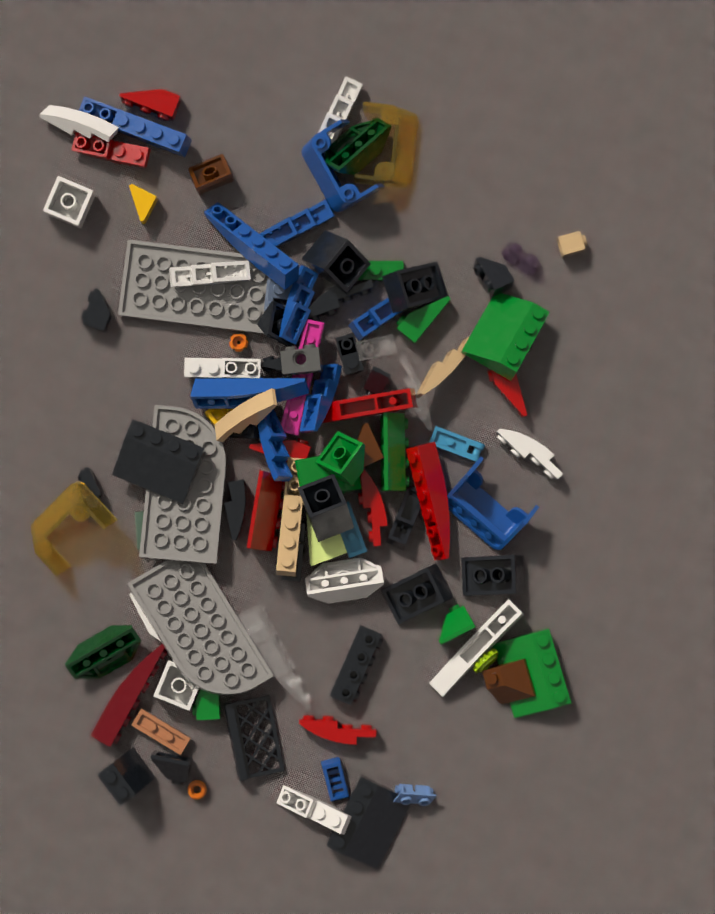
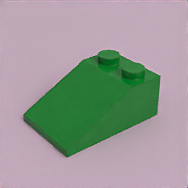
(310, 471)

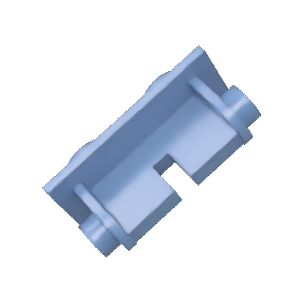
(422, 795)

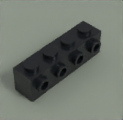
(355, 665)

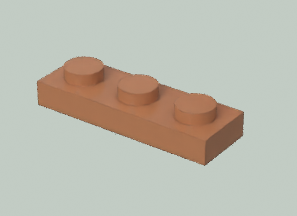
(161, 731)

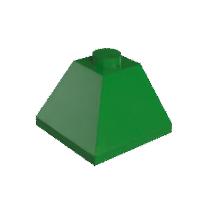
(343, 458)
(455, 623)

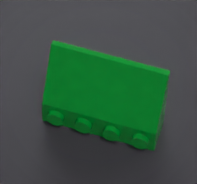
(505, 334)
(543, 667)

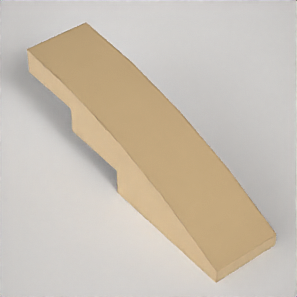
(440, 371)
(247, 413)

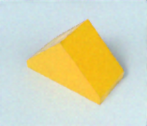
(143, 201)

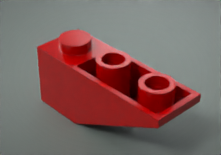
(156, 101)

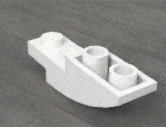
(222, 368)
(524, 445)
(314, 809)

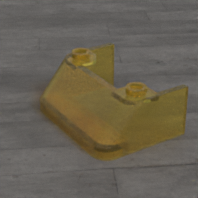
(400, 170)
(80, 504)

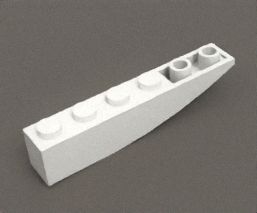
(476, 647)

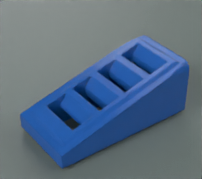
(330, 763)

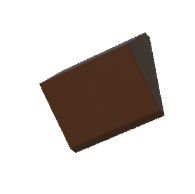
(211, 174)

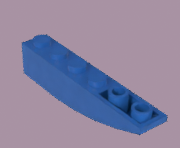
(139, 128)
(254, 246)
(231, 392)

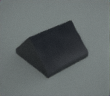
(271, 323)

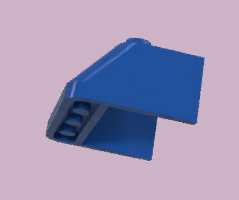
(338, 196)
(483, 512)

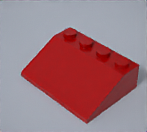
(265, 513)

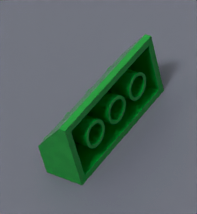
(393, 450)

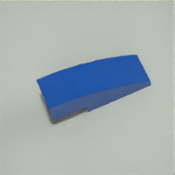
(372, 319)

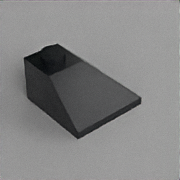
(172, 766)

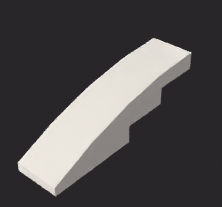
(342, 105)
(74, 120)
(209, 274)

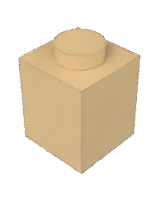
(571, 243)

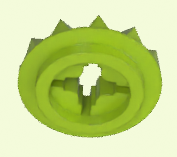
(486, 661)

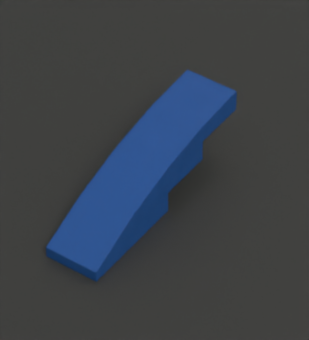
(299, 223)
(297, 305)
(319, 402)
(275, 452)

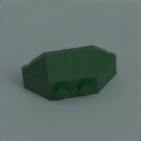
(358, 146)
(103, 652)

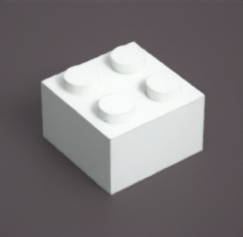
(69, 202)
(175, 687)

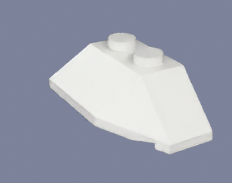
(344, 580)

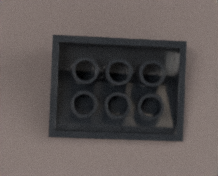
(158, 461)
(372, 823)

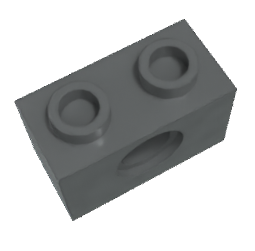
(313, 360)

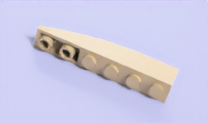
(290, 525)

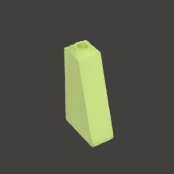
(324, 549)

